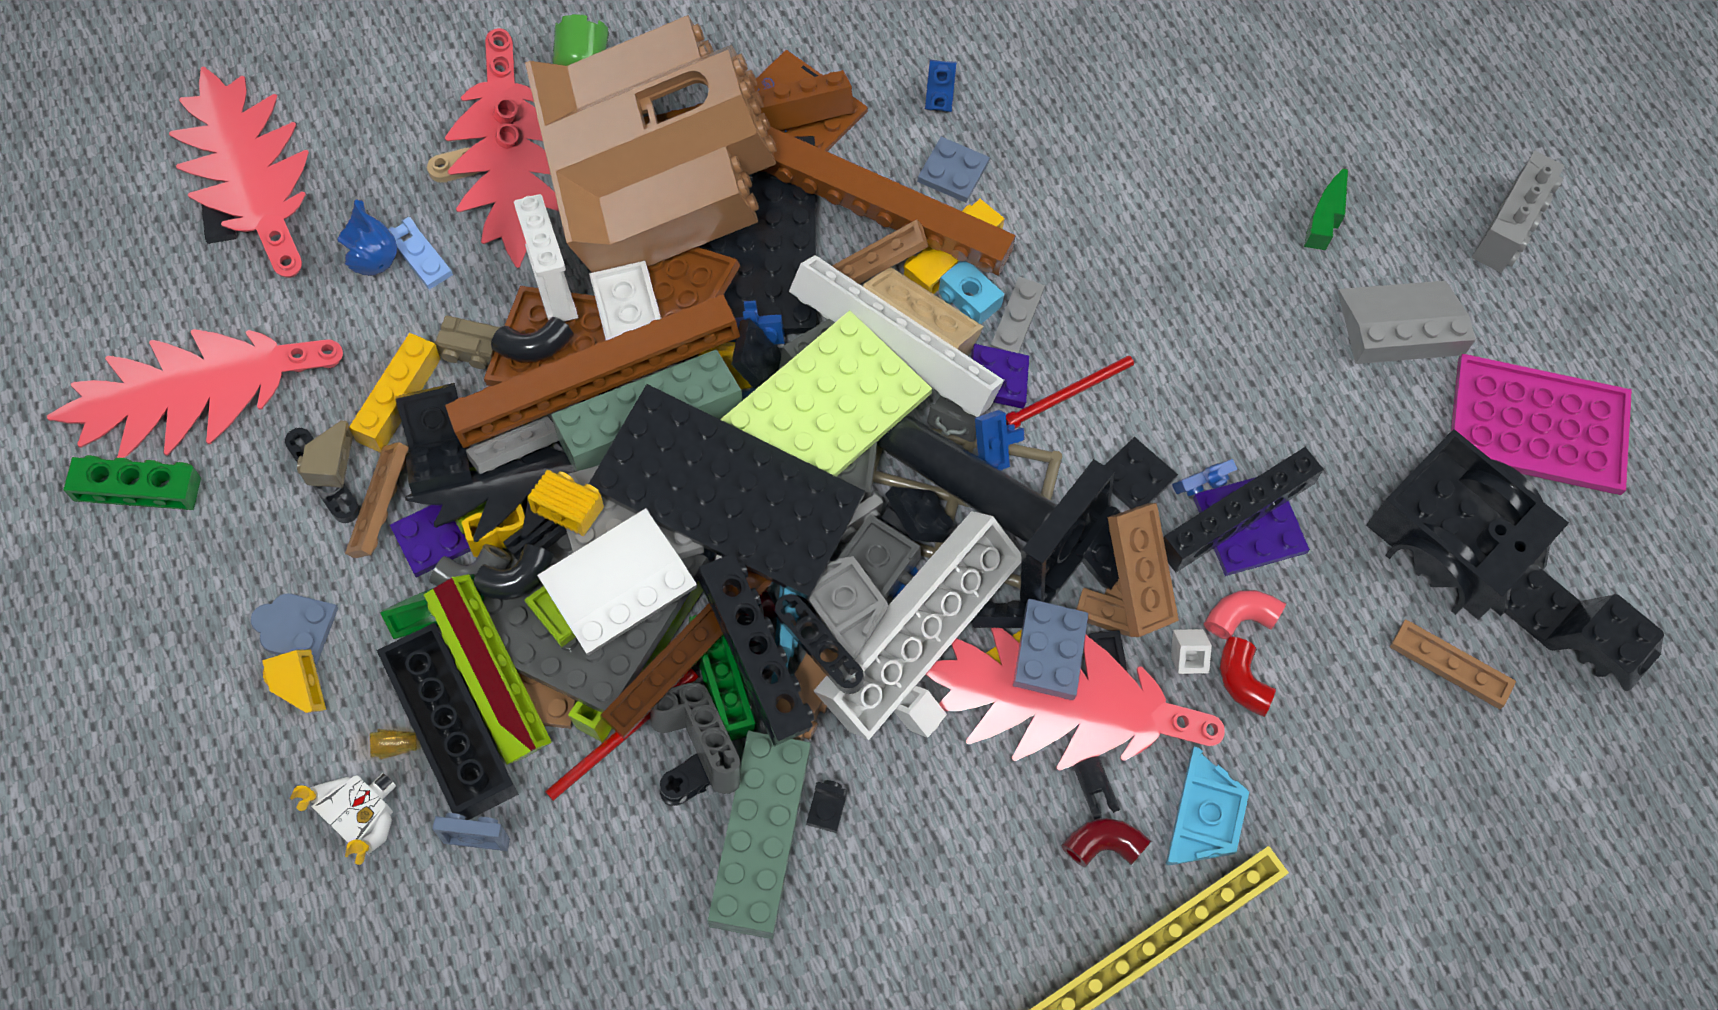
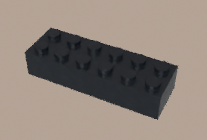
(447, 722)

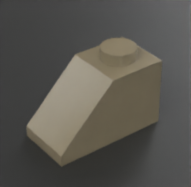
(327, 457)

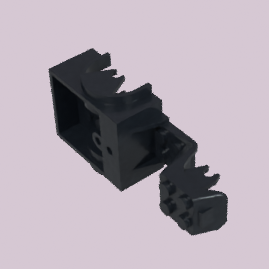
(1491, 538)

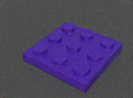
(1263, 542)

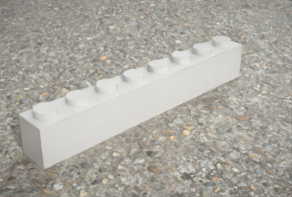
(928, 355)

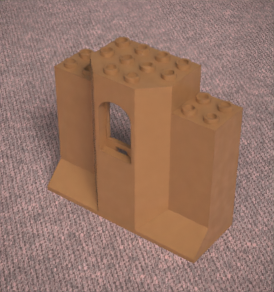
(653, 187)

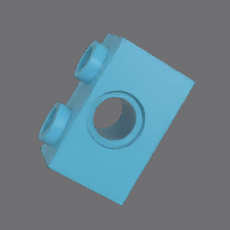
(968, 279)

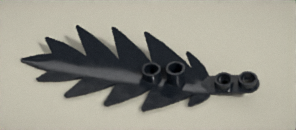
(501, 488)

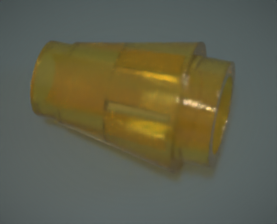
(391, 743)

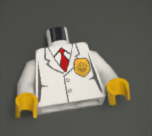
(352, 810)

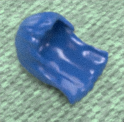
(369, 243)

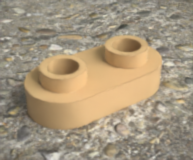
(440, 174)

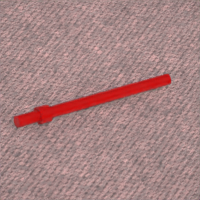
(1068, 392)
(602, 751)

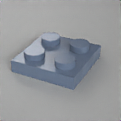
(953, 169)
(483, 833)

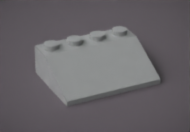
(1405, 322)

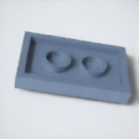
(1050, 649)

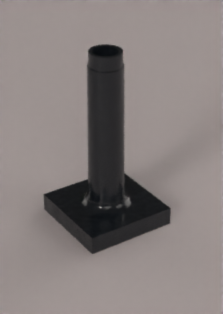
(1047, 528)

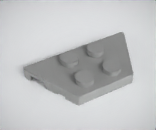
(848, 603)

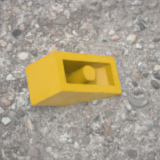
(295, 680)

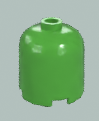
(578, 39)

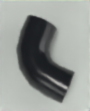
(534, 345)
(516, 580)

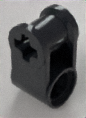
(690, 778)

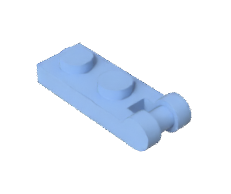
(420, 254)

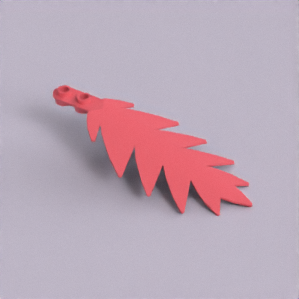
(505, 152)
(243, 162)
(226, 376)
(1106, 707)

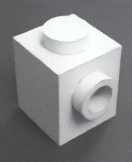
(1191, 651)
(920, 712)

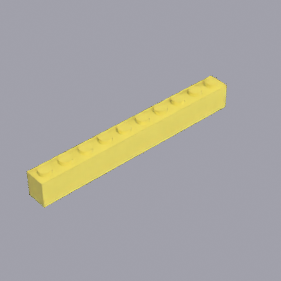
(1168, 935)

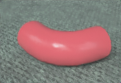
(1240, 607)

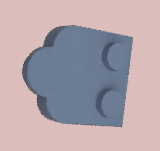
(294, 624)

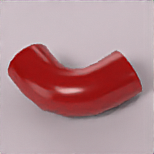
(1239, 680)

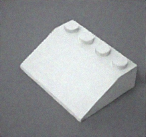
(617, 581)

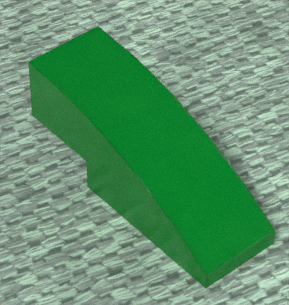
(1328, 213)
(410, 615)

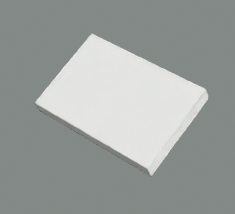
(624, 298)

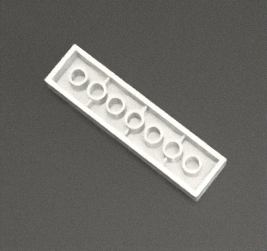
(924, 622)

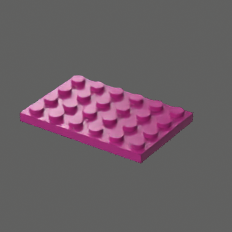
(1545, 422)

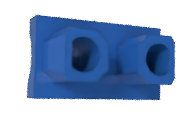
(940, 85)

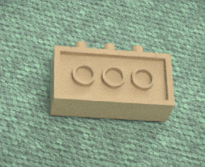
(926, 309)

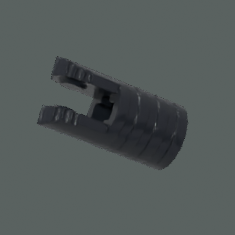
(1093, 781)

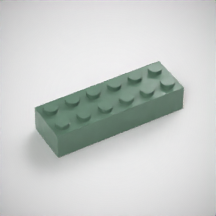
(592, 425)
(759, 836)

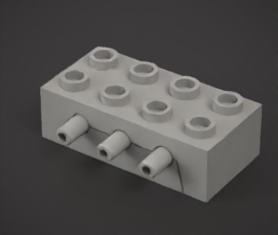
(1519, 212)

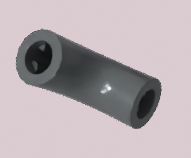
(449, 568)

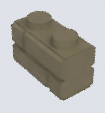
(465, 341)

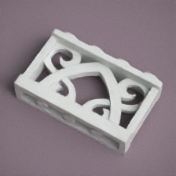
(545, 258)

